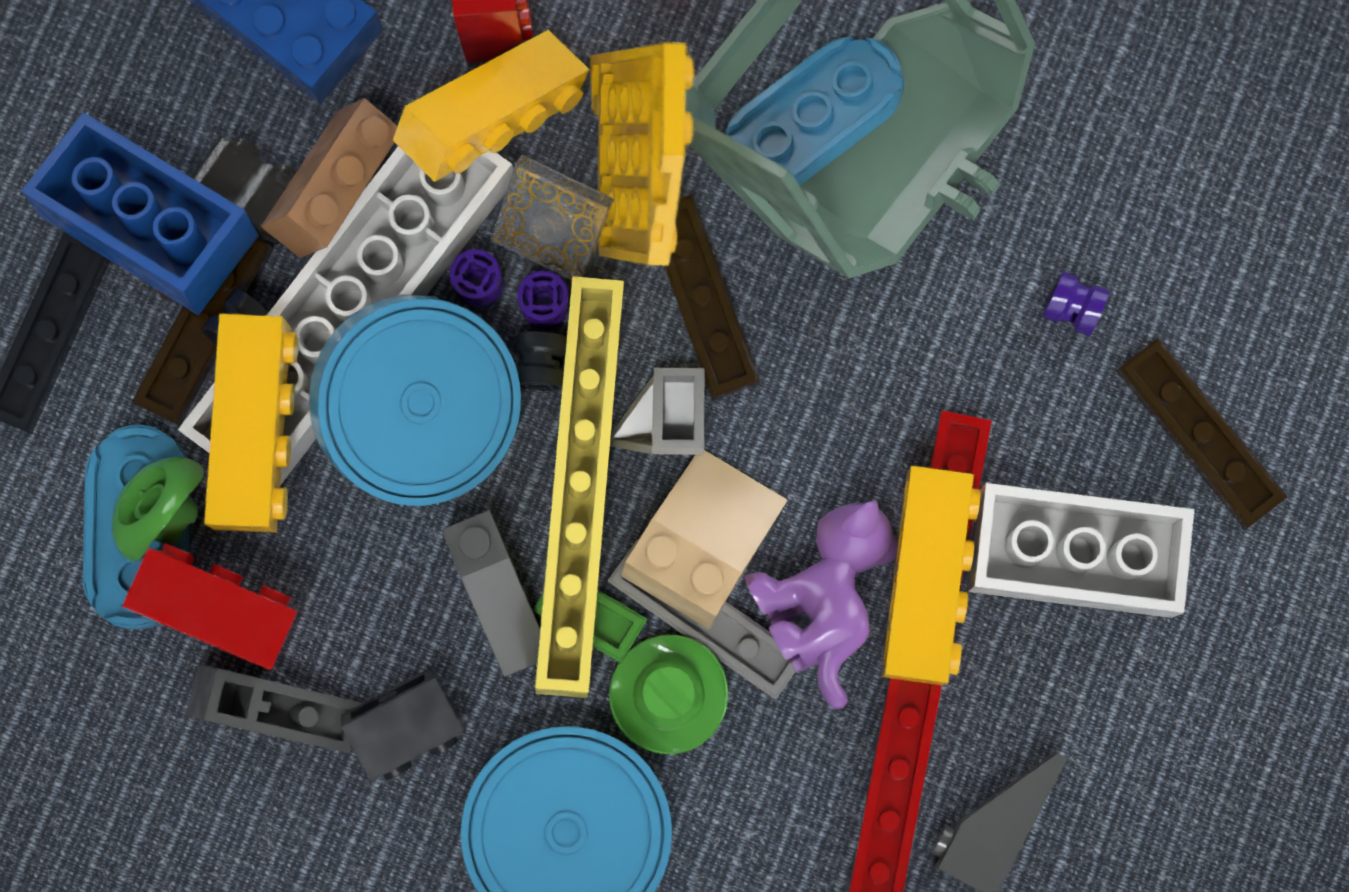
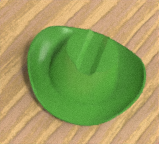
(155, 505)
(669, 694)

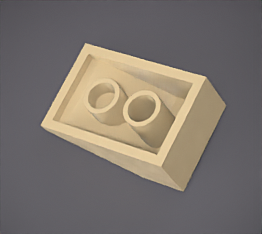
(703, 538)

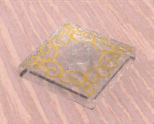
(551, 218)

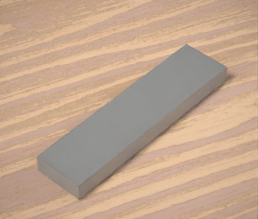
(731, 639)

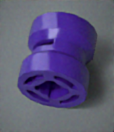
(480, 288)
(1076, 303)
(549, 307)

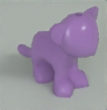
(848, 543)

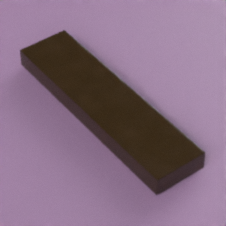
(707, 307)
(187, 353)
(1201, 434)

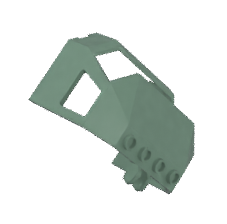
(878, 196)

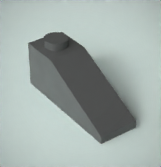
(495, 591)
(269, 708)
(991, 835)

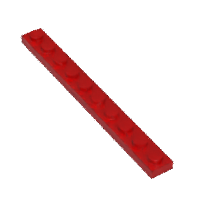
(909, 712)

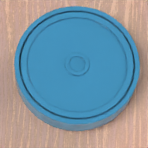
(415, 400)
(566, 817)

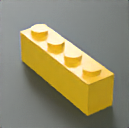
(490, 106)
(249, 423)
(928, 576)

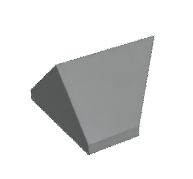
(665, 415)

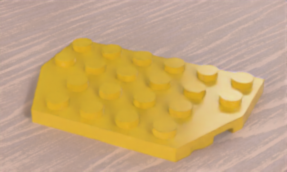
(641, 147)

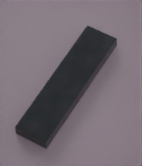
(48, 332)

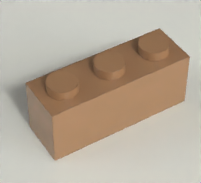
(331, 178)

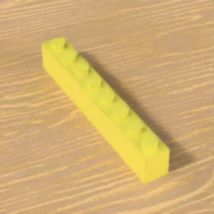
(579, 488)

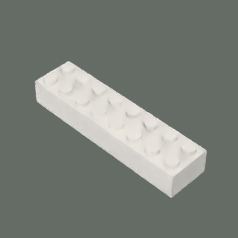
(388, 246)

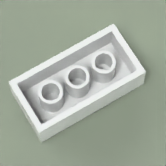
(1081, 550)

